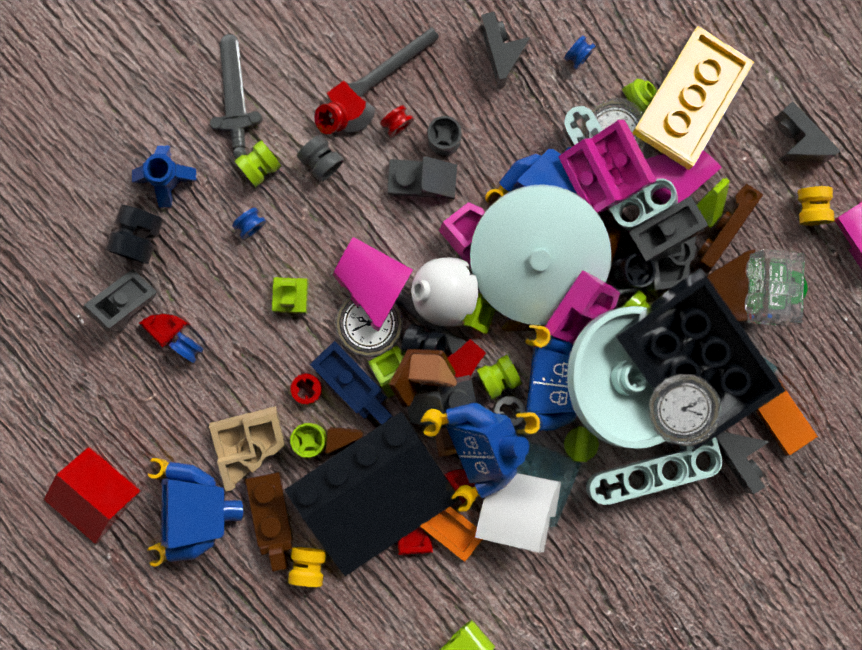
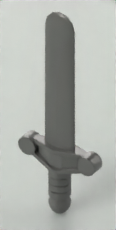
(236, 117)

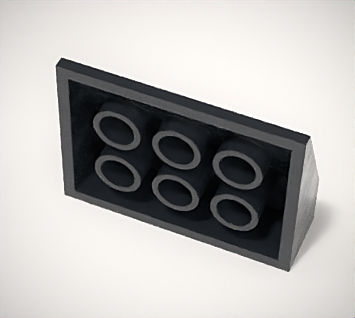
(698, 335)
(372, 494)

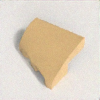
(245, 442)

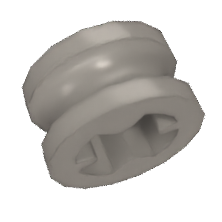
(507, 401)

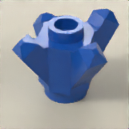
(163, 174)

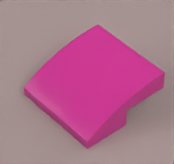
(607, 167)

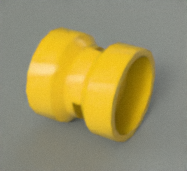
(816, 205)
(307, 567)

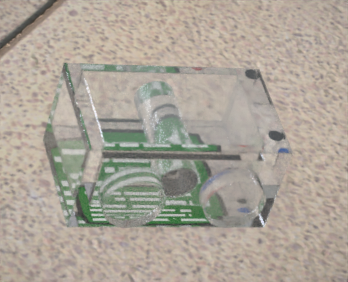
(775, 287)

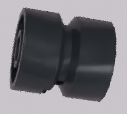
(130, 246)

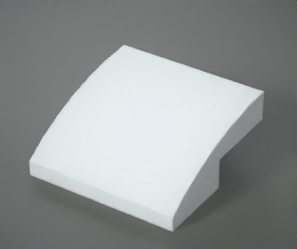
(520, 513)

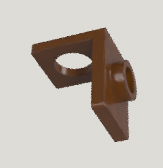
(402, 386)

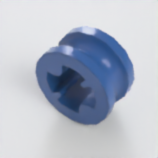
(579, 52)
(249, 223)
(186, 347)

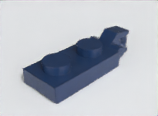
(351, 383)

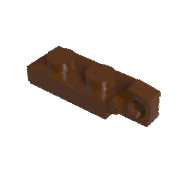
(729, 225)
(270, 517)

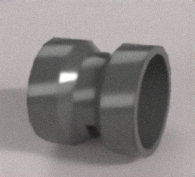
(445, 130)
(320, 158)

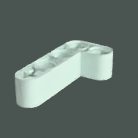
(642, 199)
(652, 470)

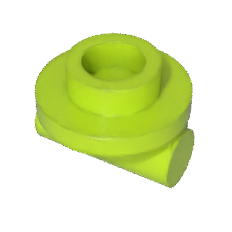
(640, 93)
(581, 444)

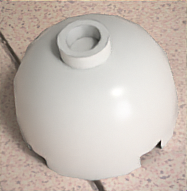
(444, 291)

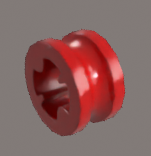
(339, 114)
(396, 121)
(295, 390)

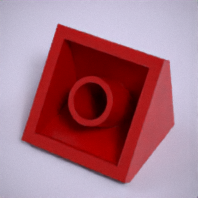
(91, 494)

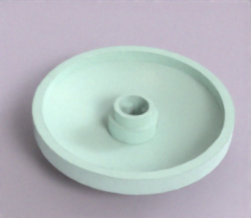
(534, 250)
(608, 386)

